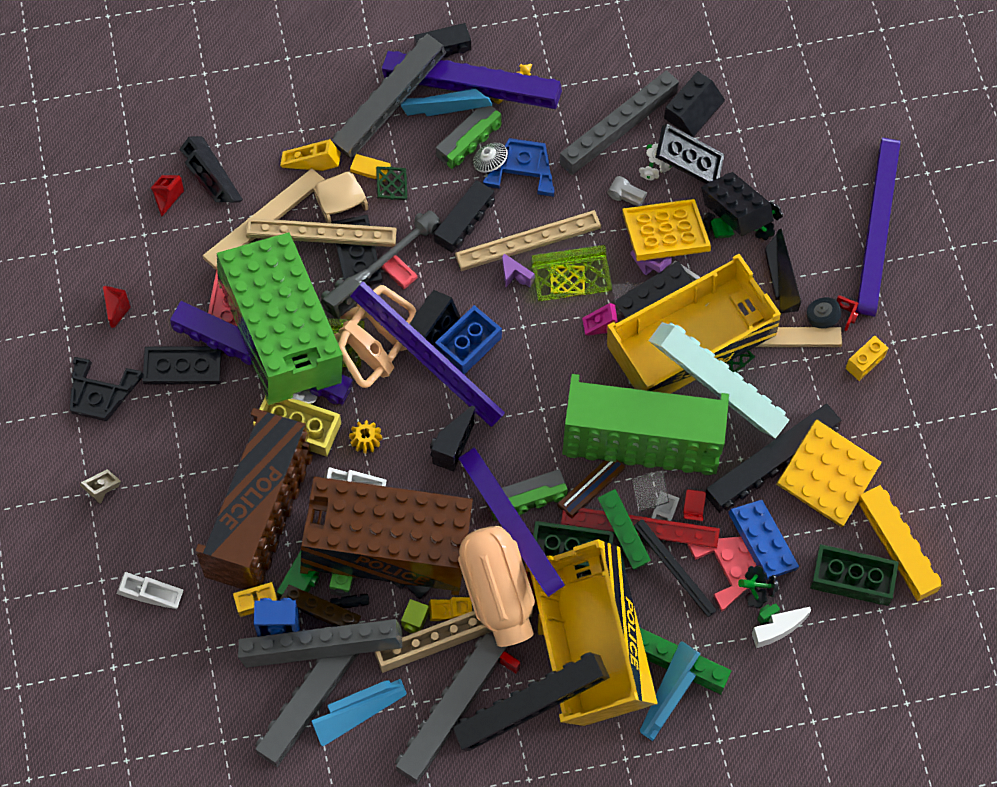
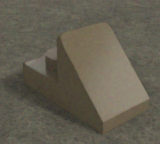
(100, 484)

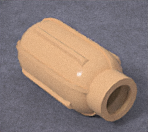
(497, 584)

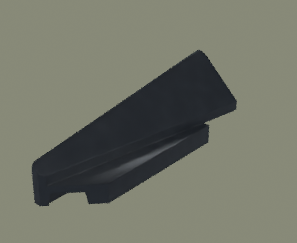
(208, 170)
(782, 274)

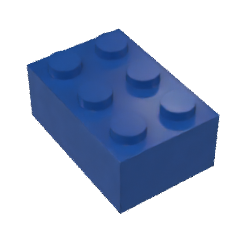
(469, 339)
(276, 616)

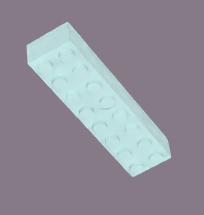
(719, 379)

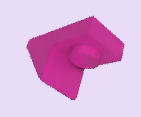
(598, 320)

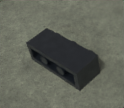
(453, 38)

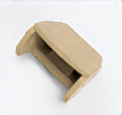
(339, 194)

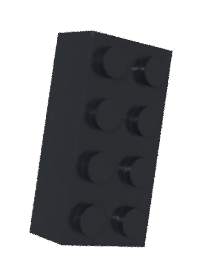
(737, 203)

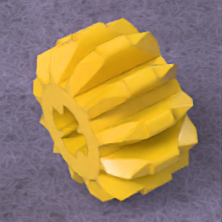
(363, 430)

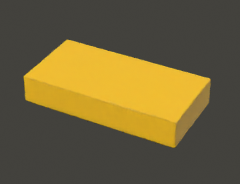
(367, 166)

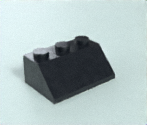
(694, 104)
(435, 316)

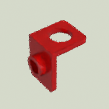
(852, 308)
(694, 504)

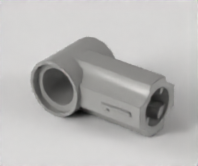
(624, 191)

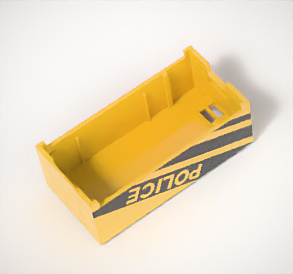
(717, 326)
(597, 618)

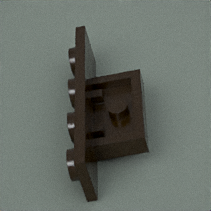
(321, 608)

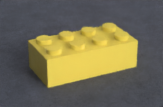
(320, 423)

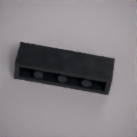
(464, 216)

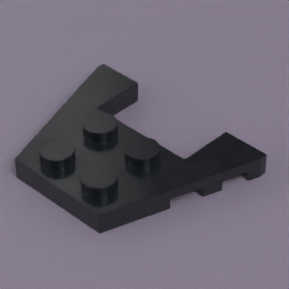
(99, 398)

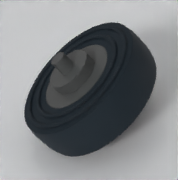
(824, 312)

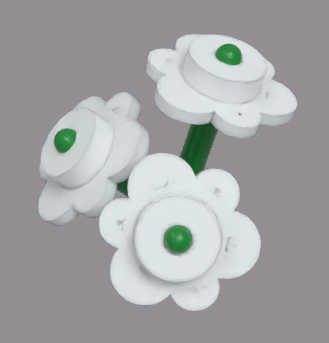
(649, 172)

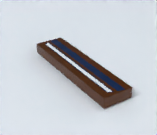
(590, 487)

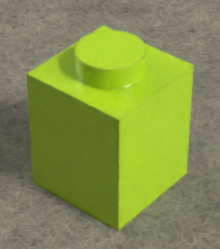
(414, 616)

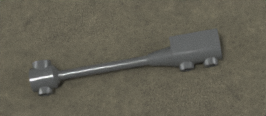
(339, 300)

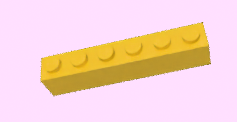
(899, 543)

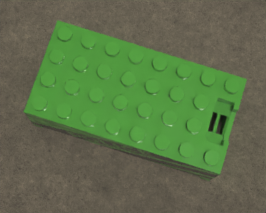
(279, 317)

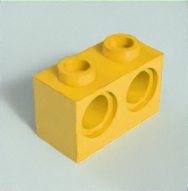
(866, 358)
(246, 598)

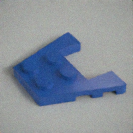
(525, 159)

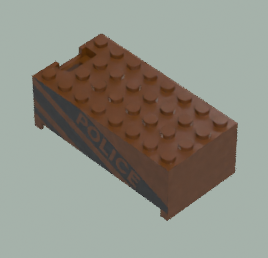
(257, 502)
(385, 534)

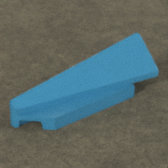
(446, 103)
(671, 689)
(356, 709)

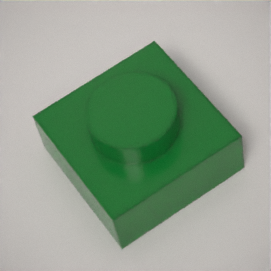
(721, 229)
(766, 612)

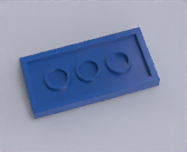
(763, 538)

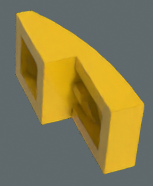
(448, 609)

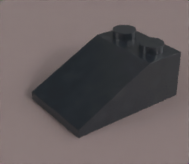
(452, 440)

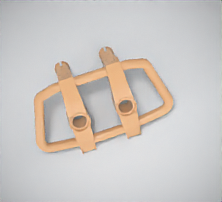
(365, 345)

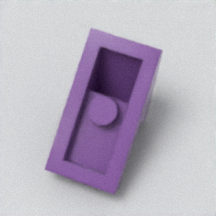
(657, 264)
(513, 270)

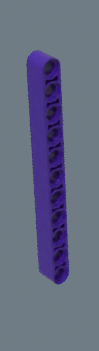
(878, 227)
(512, 522)

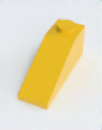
(317, 156)

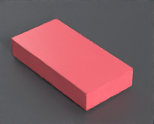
(399, 272)

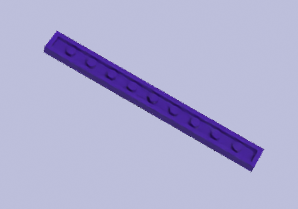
(427, 354)

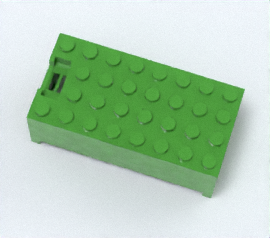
(645, 427)

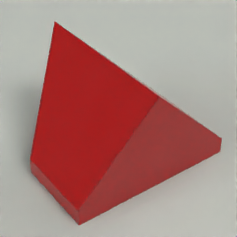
(167, 191)
(116, 304)

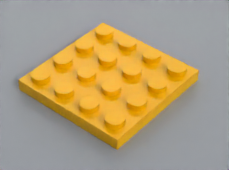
(666, 230)
(828, 473)

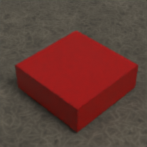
(510, 662)

